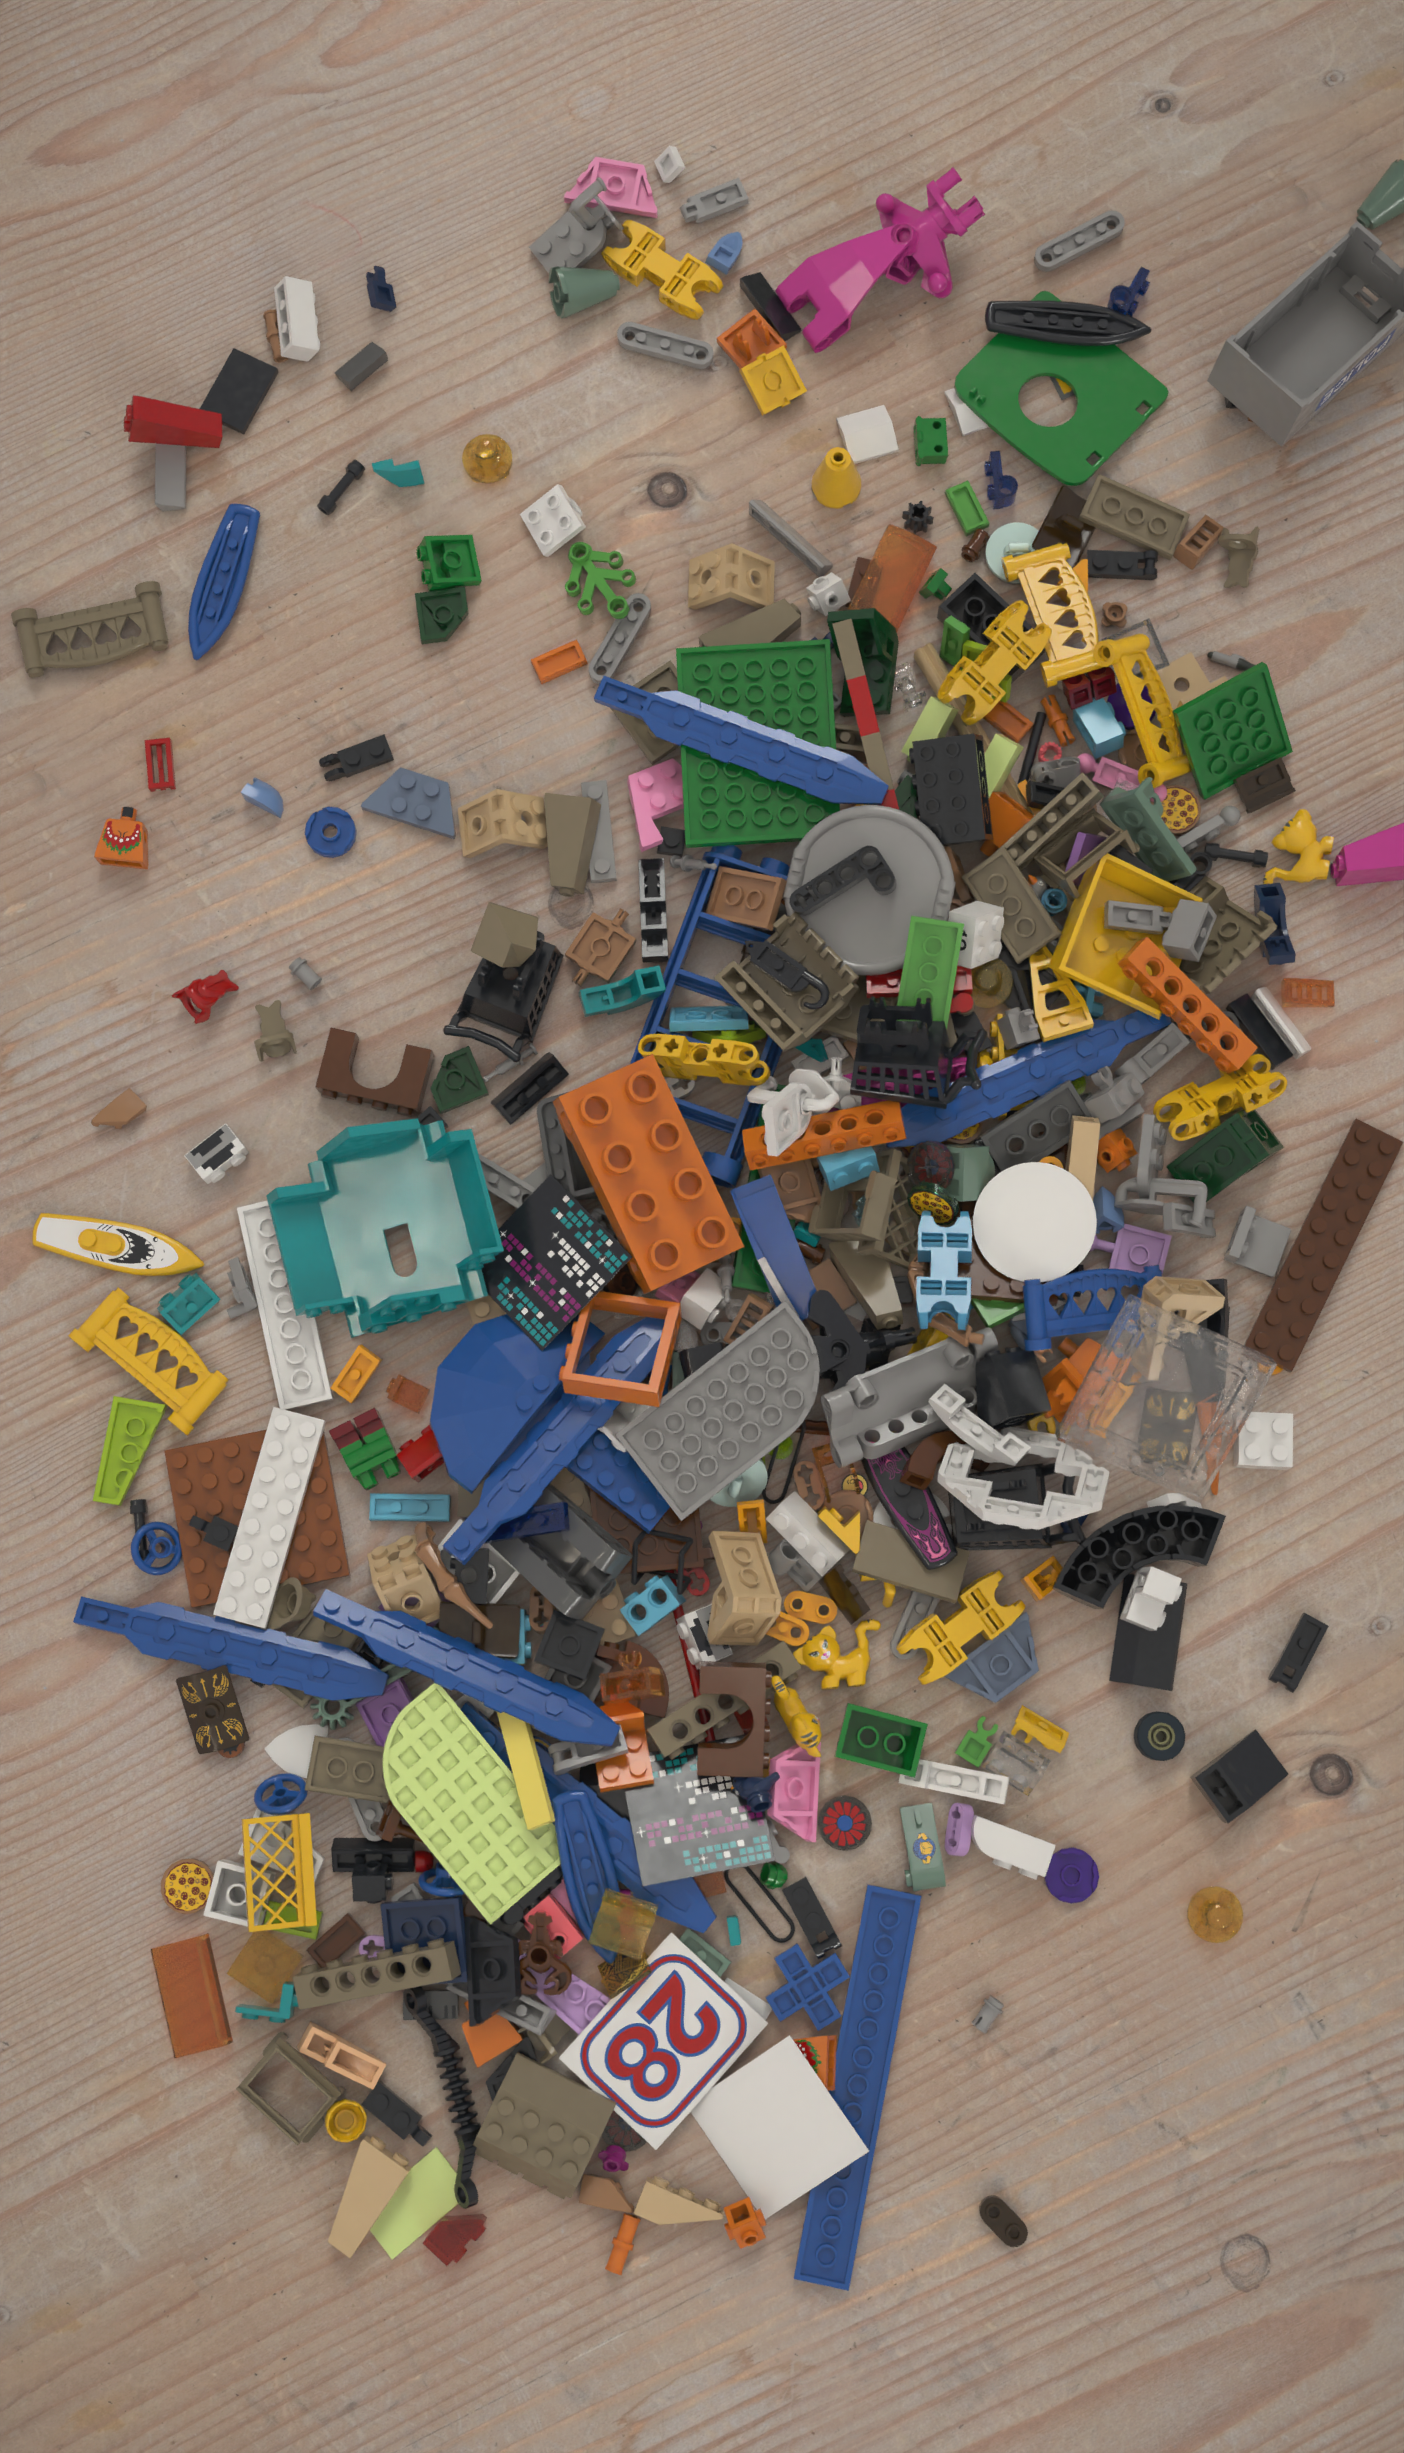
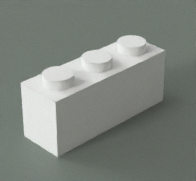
(296, 319)
(807, 1533)

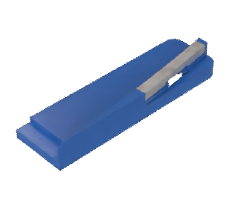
(774, 1244)

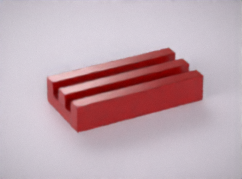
(162, 785)

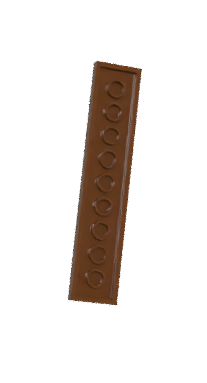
(1323, 1244)

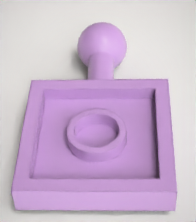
(1135, 1248)

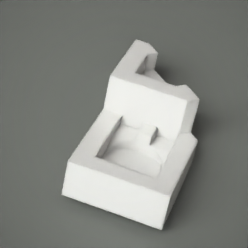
(1173, 1499)

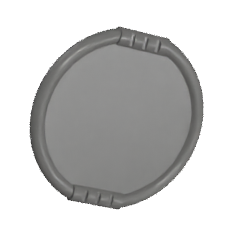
(860, 924)

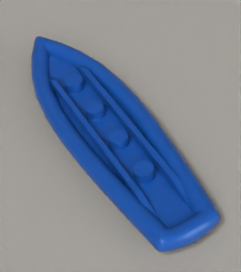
(222, 578)
(583, 1860)

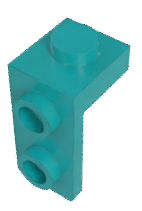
(276, 2015)

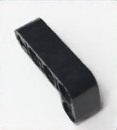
(840, 885)

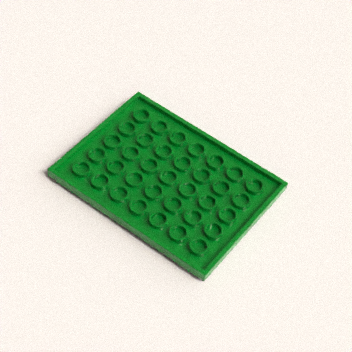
(774, 686)

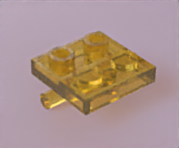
(623, 1924)

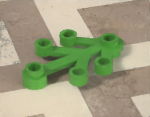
(597, 578)

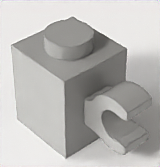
(1018, 1028)

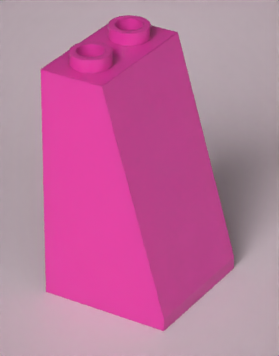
(1371, 859)

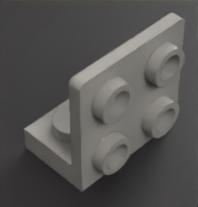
(1257, 1243)

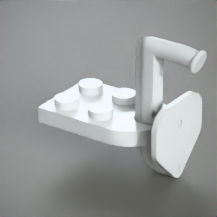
(790, 1110)

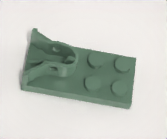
(1145, 826)

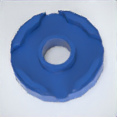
(334, 846)

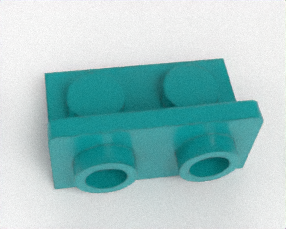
(187, 1303)

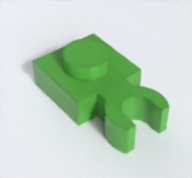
(974, 1745)

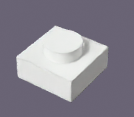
(669, 164)

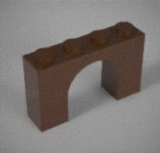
(402, 1094)
(746, 1755)

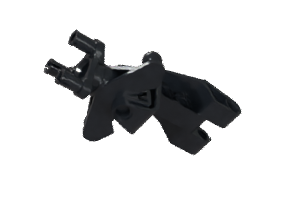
(840, 1347)

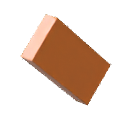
(559, 661)
(1009, 721)

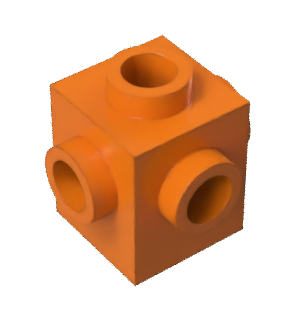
(1115, 1151)
(744, 2223)

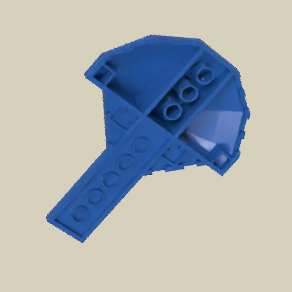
(499, 1388)

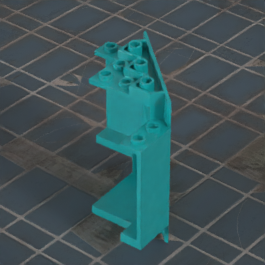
(374, 1182)

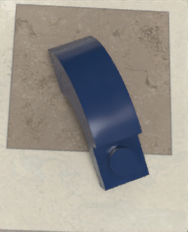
(1272, 901)

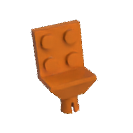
(633, 1767)

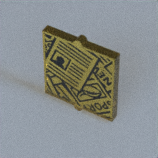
(623, 1973)

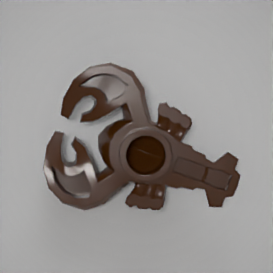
(541, 1958)

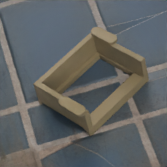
(1060, 849)
(828, 1214)
(280, 2045)

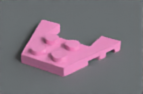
(653, 795)

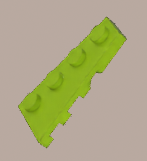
(126, 1442)

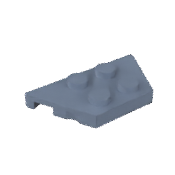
(414, 801)
(999, 1663)

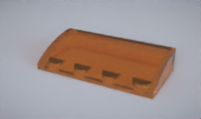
(894, 574)
(191, 1996)

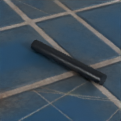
(1032, 746)

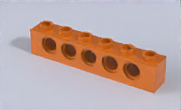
(1201, 1008)
(831, 1134)

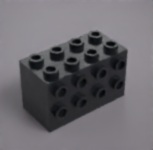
(952, 788)

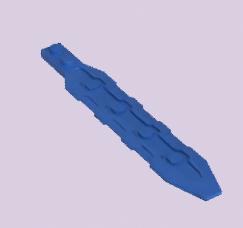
(748, 744)
(1026, 1076)
(555, 1440)
(247, 1651)
(464, 1668)
(676, 1899)

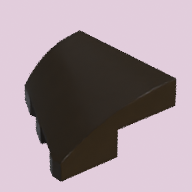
(844, 1594)

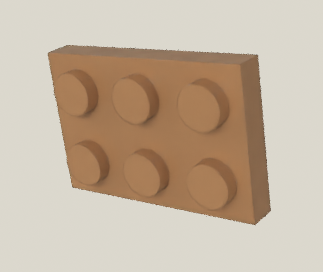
(746, 897)

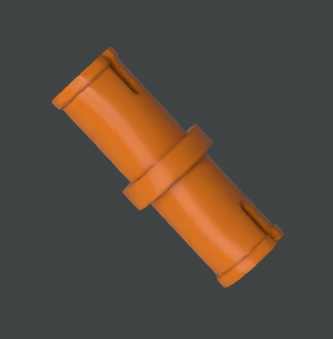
(1058, 720)
(622, 2243)

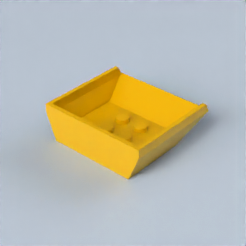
(1092, 952)

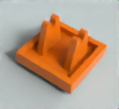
(749, 339)
(1061, 1387)

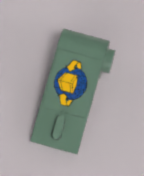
(922, 1847)

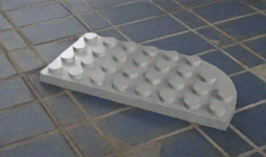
(727, 1412)

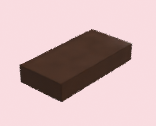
(336, 1940)

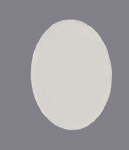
(1034, 1222)

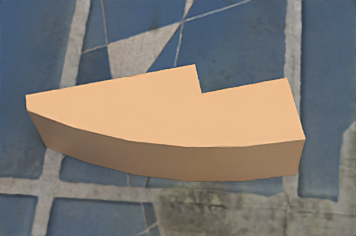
(341, 2055)

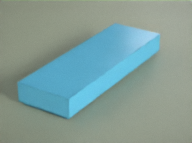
(410, 1507)

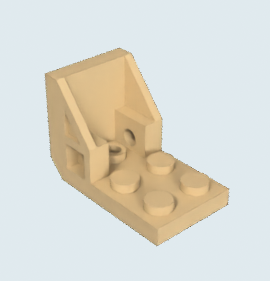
(1191, 1297)
(747, 1596)

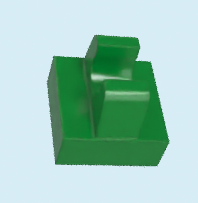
(936, 585)

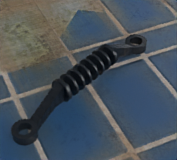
(445, 2047)

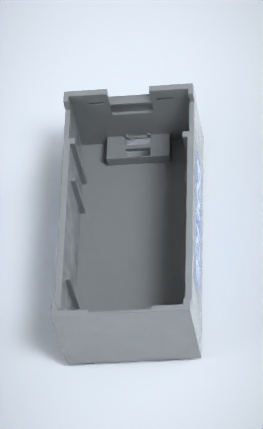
(1314, 337)

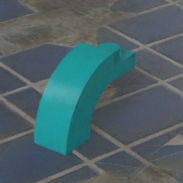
(625, 994)

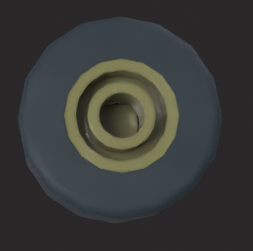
(1151, 1732)

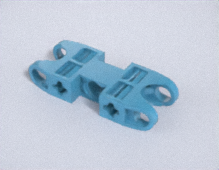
(944, 1289)

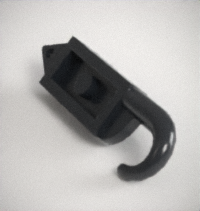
(786, 971)

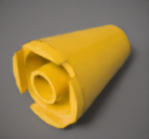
(836, 479)

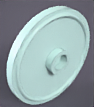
(1009, 540)
(744, 1488)

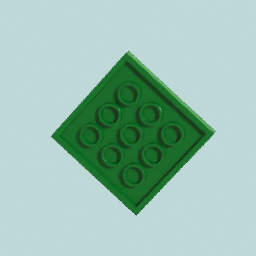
(1232, 730)

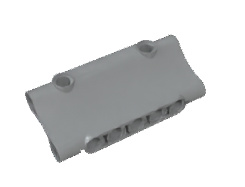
(898, 1396)

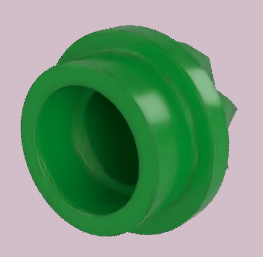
(773, 1875)

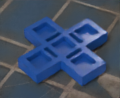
(807, 1987)

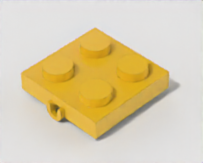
(772, 380)

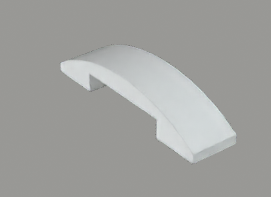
(975, 1431)
(959, 1781)

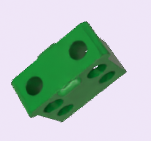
(930, 441)

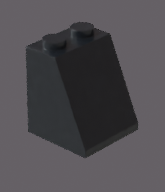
(1010, 1388)

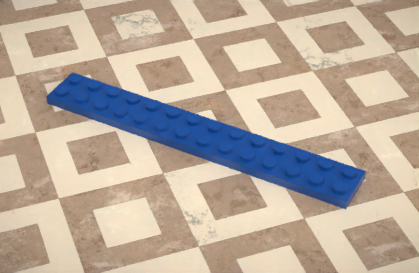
(861, 2080)

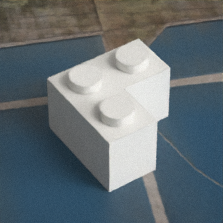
(1148, 1597)

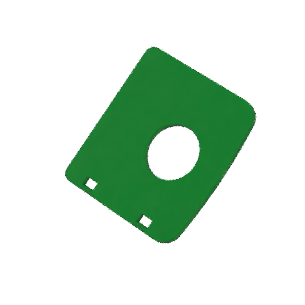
(1106, 389)

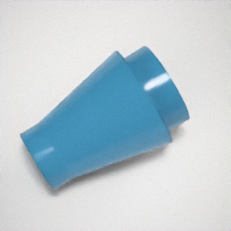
(1055, 897)

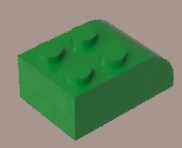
(881, 1740)

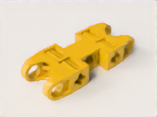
(675, 279)
(994, 662)
(723, 1059)
(1219, 1098)
(944, 1638)

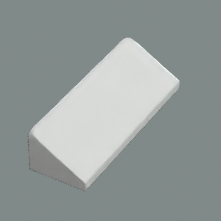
(1280, 1022)

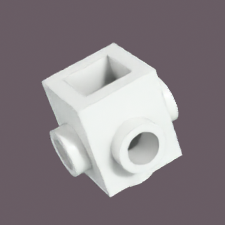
(827, 594)

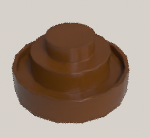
(622, 1283)

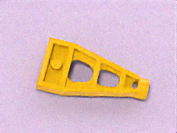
(1063, 1020)

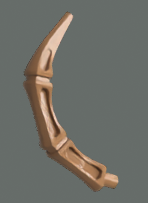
(942, 1321)
(446, 1581)

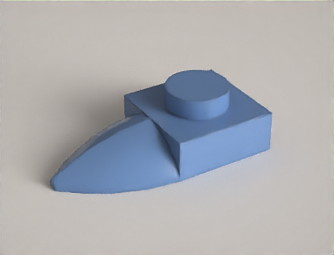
(725, 252)

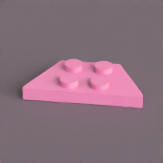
(625, 184)
(796, 1791)

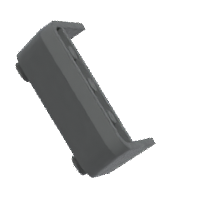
(560, 1154)

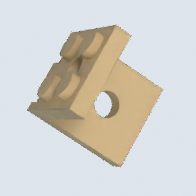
(730, 577)
(1188, 671)
(502, 822)
(402, 1575)

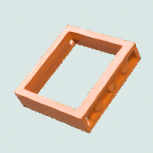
(614, 1389)

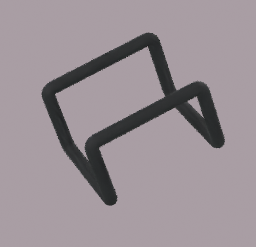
(681, 1587)

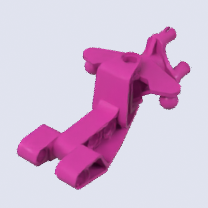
(909, 241)

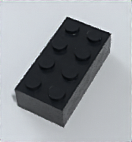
(977, 608)

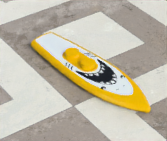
(113, 1245)

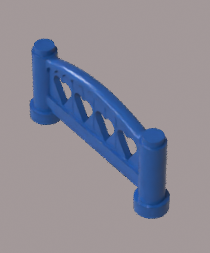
(1043, 1320)

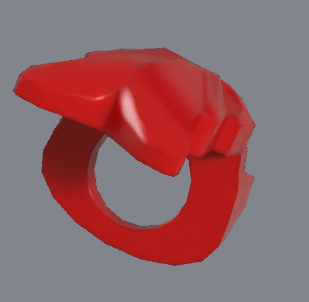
(205, 994)

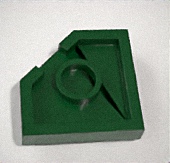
(440, 613)
(458, 1081)

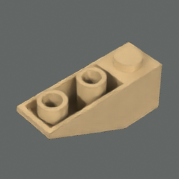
(672, 2206)

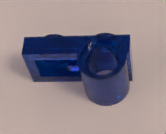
(1130, 294)
(998, 481)

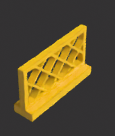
(303, 1872)

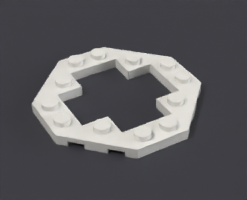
(1057, 1506)

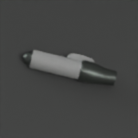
(1235, 661)

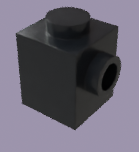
(371, 1882)

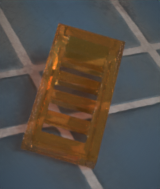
(1299, 983)

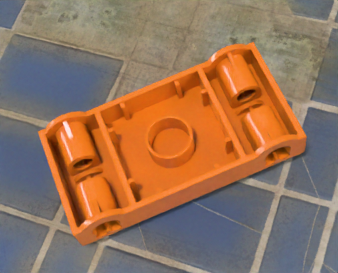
(647, 1173)

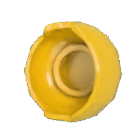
(345, 2120)

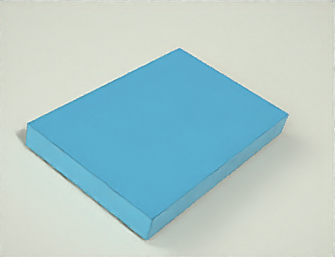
(708, 1018)

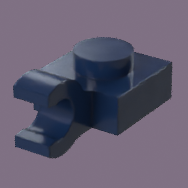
(380, 293)

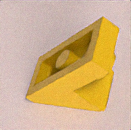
(847, 1532)

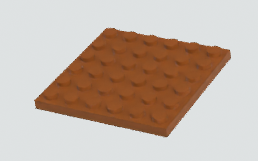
(216, 1480)

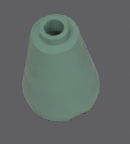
(1385, 199)
(580, 288)

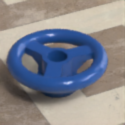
(166, 1544)
(282, 1800)
(441, 1880)

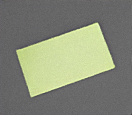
(417, 2204)

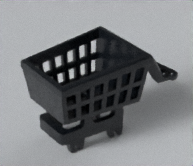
(509, 1004)
(911, 1046)
(1015, 1484)

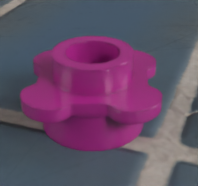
(613, 2159)

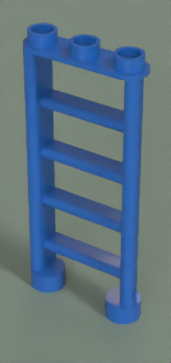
(723, 1169)

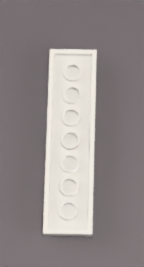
(290, 1339)
(269, 1517)

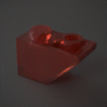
(452, 2234)

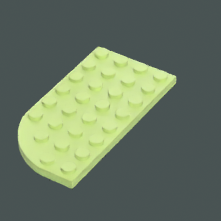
(464, 1804)

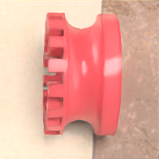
(1049, 746)

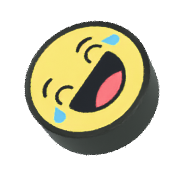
(847, 1484)

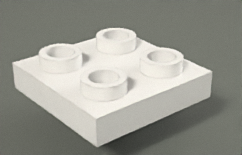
(553, 520)

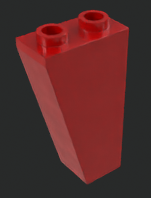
(171, 424)

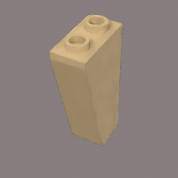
(1083, 1150)
(368, 2190)

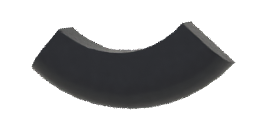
(1134, 1541)

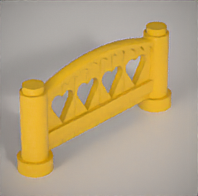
(1030, 570)
(1123, 655)
(102, 1331)

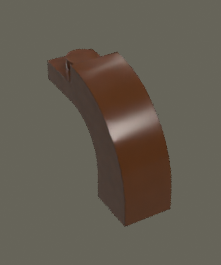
(921, 1464)
(654, 1706)

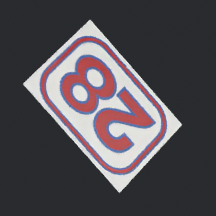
(664, 2041)

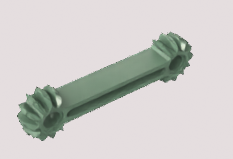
(394, 1673)

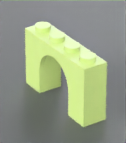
(935, 723)

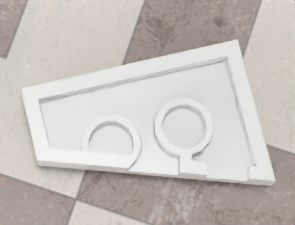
(271, 1844)

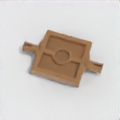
(600, 947)

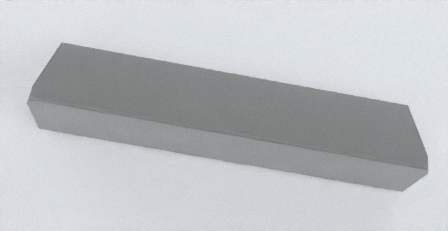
(170, 477)
(789, 537)
(523, 2012)

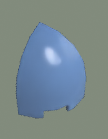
(264, 797)
(1107, 1215)

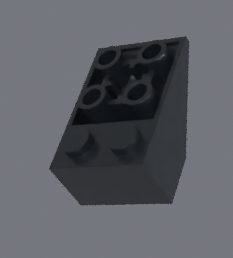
(1239, 1776)

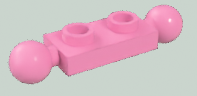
(1108, 772)

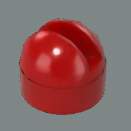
(423, 1861)

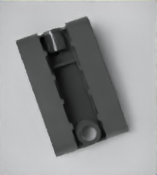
(571, 1565)

